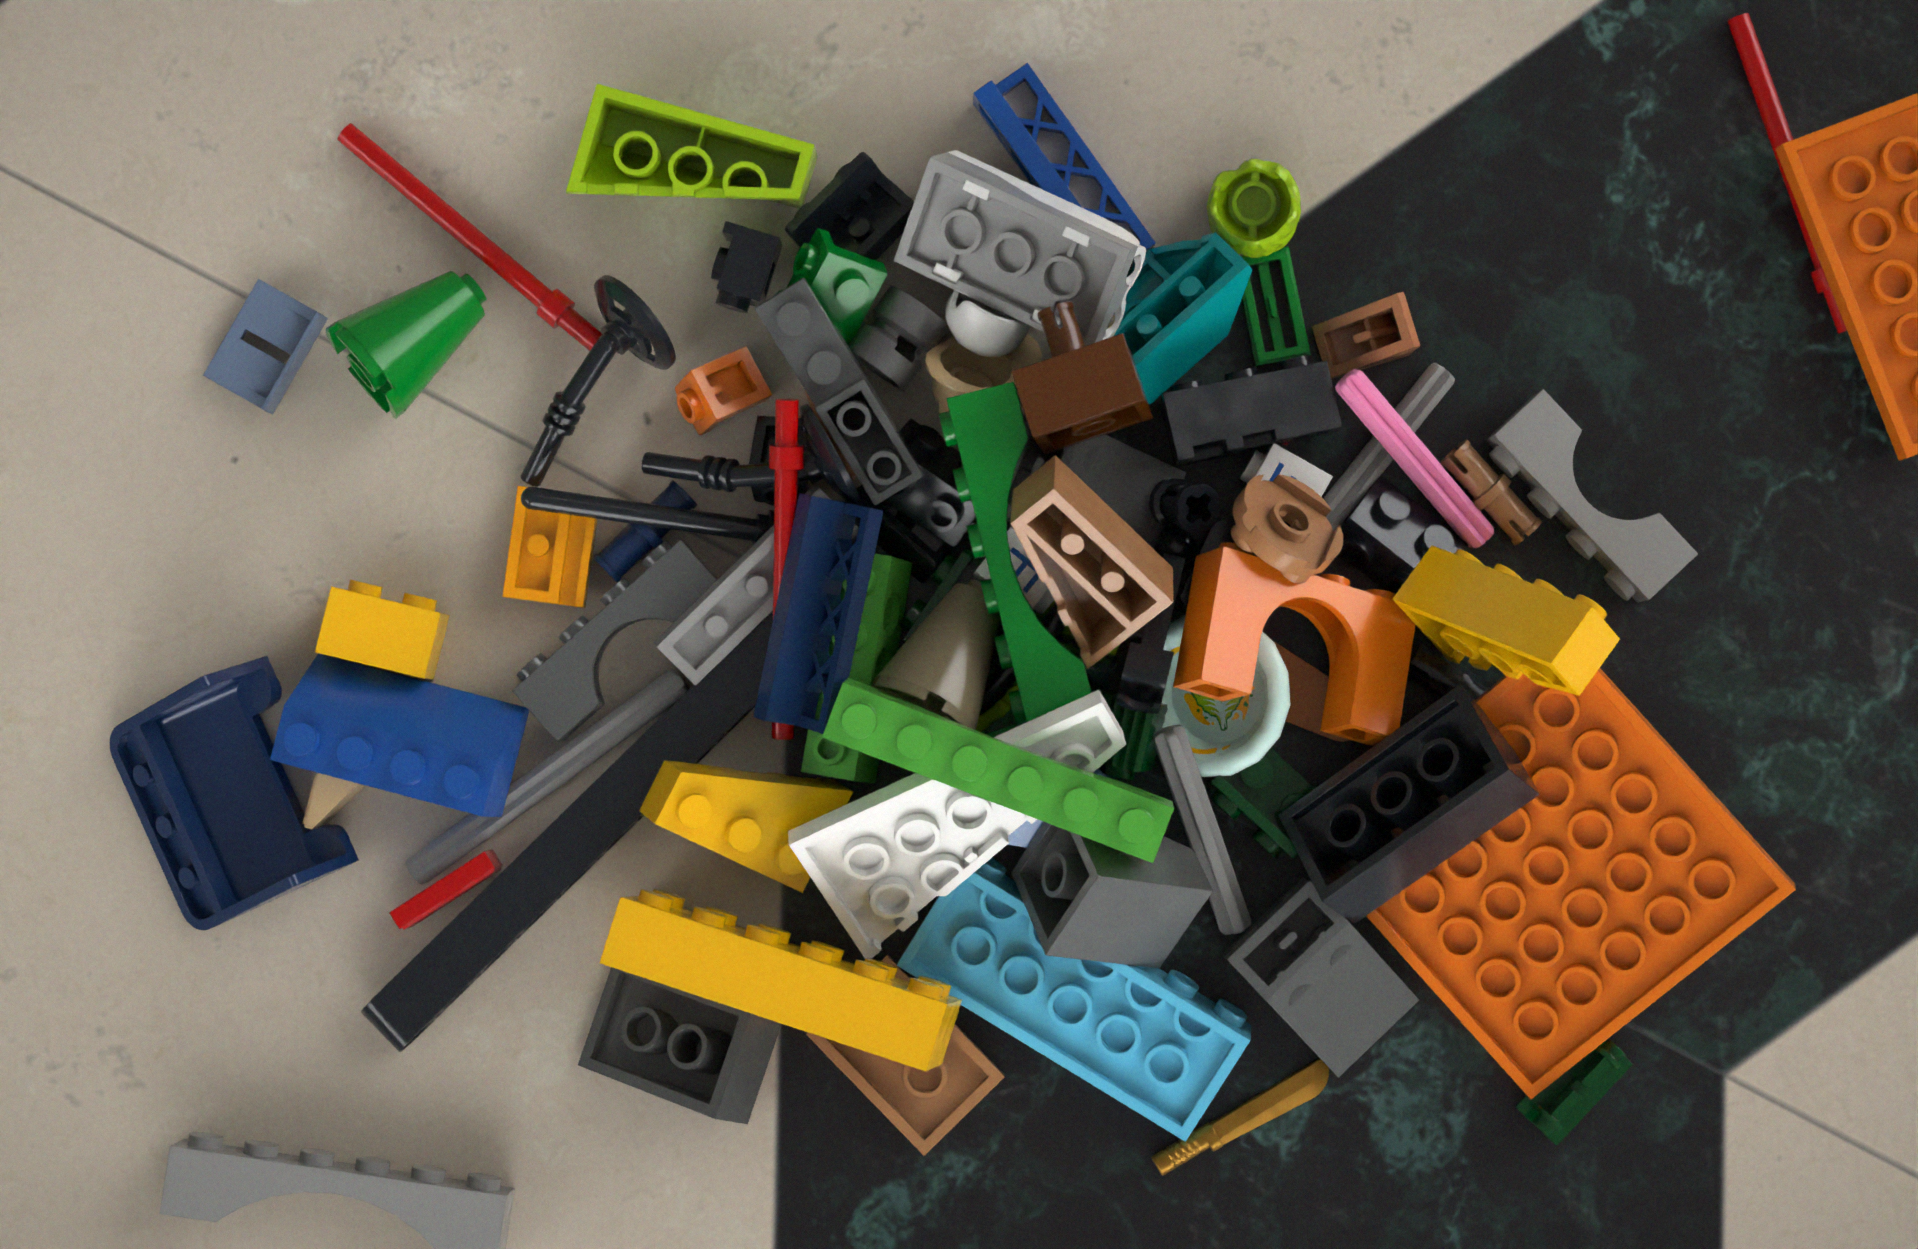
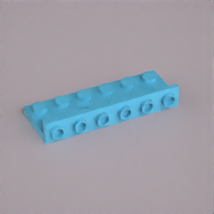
(1112, 1024)

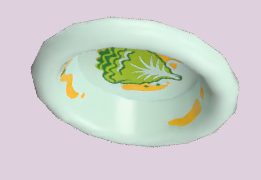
(1235, 731)

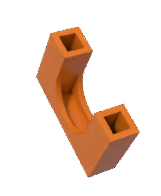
(1363, 632)

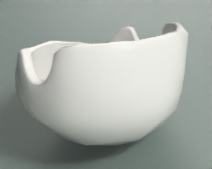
(983, 327)

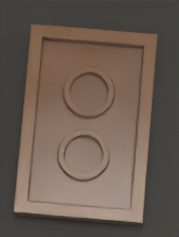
(915, 1100)

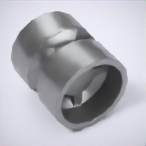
(902, 318)

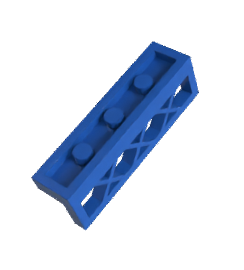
(1031, 160)

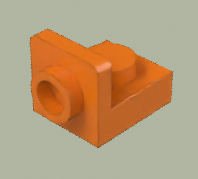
(721, 390)

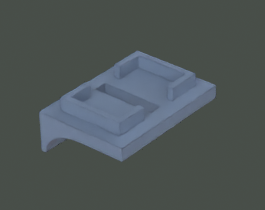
(251, 371)

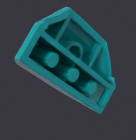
(1181, 308)

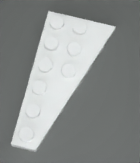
(924, 838)

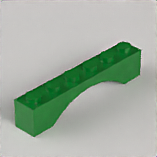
(990, 442)

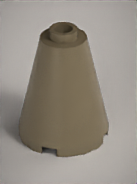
(947, 657)

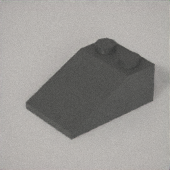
(679, 1046)

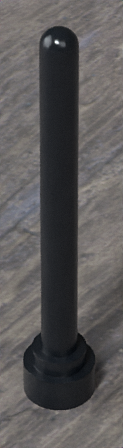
(647, 514)

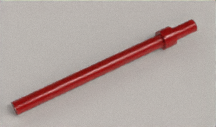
(1778, 133)
(552, 306)
(786, 459)

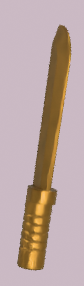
(1265, 1106)

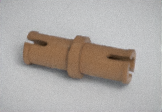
(1491, 492)

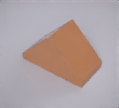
(1367, 336)

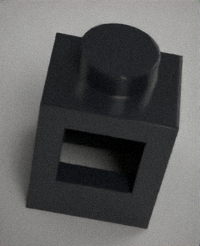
(745, 267)

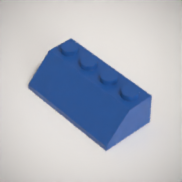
(402, 735)

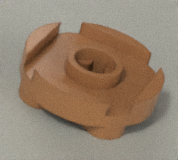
(1295, 550)

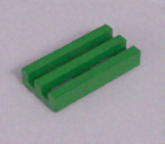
(1279, 352)

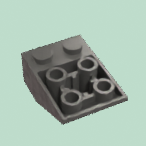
(1113, 471)
(1320, 977)

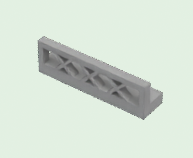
(724, 611)

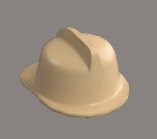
(962, 371)

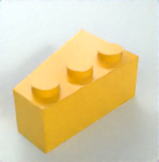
(742, 813)

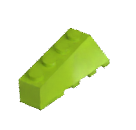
(671, 151)

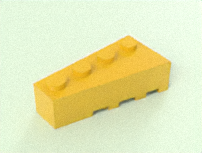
(1506, 621)

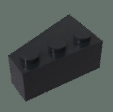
(1249, 411)

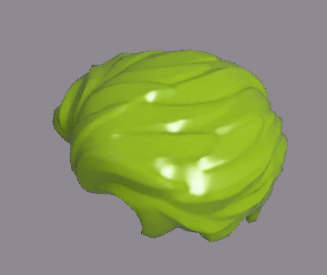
(1254, 207)

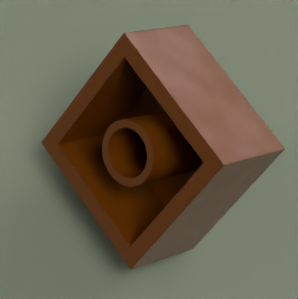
(1080, 388)

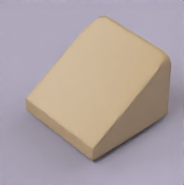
(327, 799)

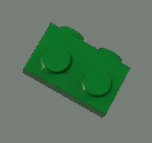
(840, 280)

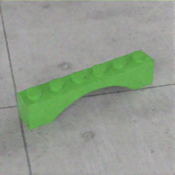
(998, 771)

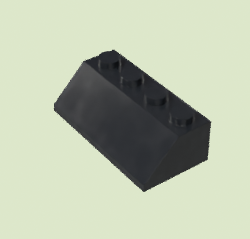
(1407, 805)

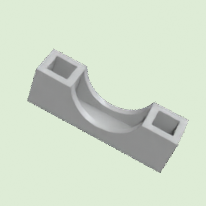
(1540, 449)

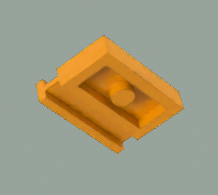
(549, 556)

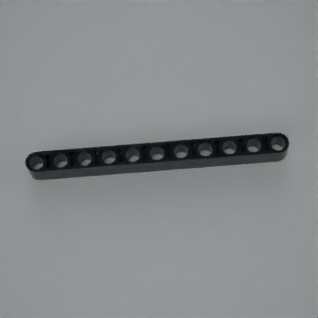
(568, 846)

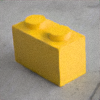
(381, 631)

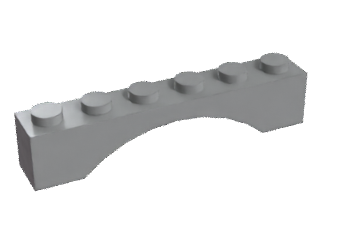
(217, 1179)

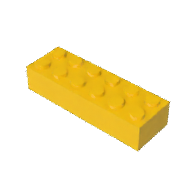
(782, 981)

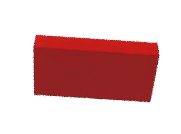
(446, 890)

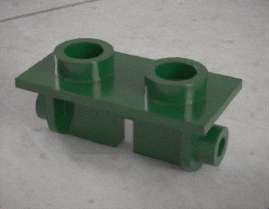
(1576, 1092)

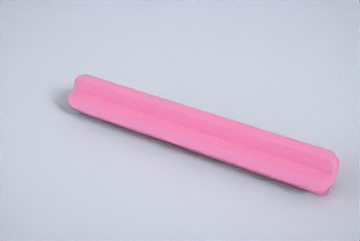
(1414, 458)

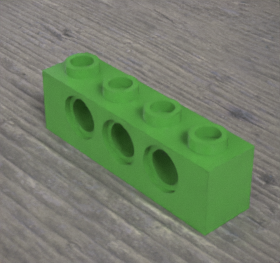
(874, 648)

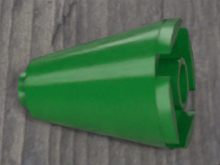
(408, 337)

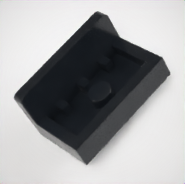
(857, 209)
(934, 497)
(1391, 535)

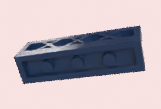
(812, 611)

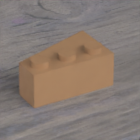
(1090, 559)

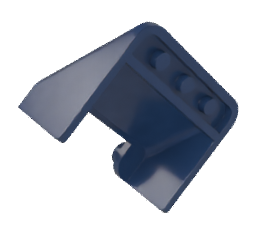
(217, 802)

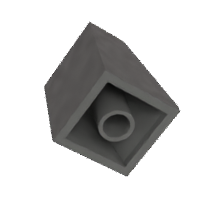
(1106, 902)

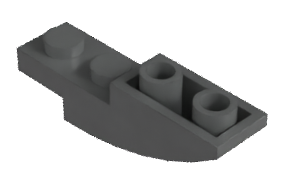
(839, 391)

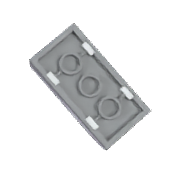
(1018, 246)

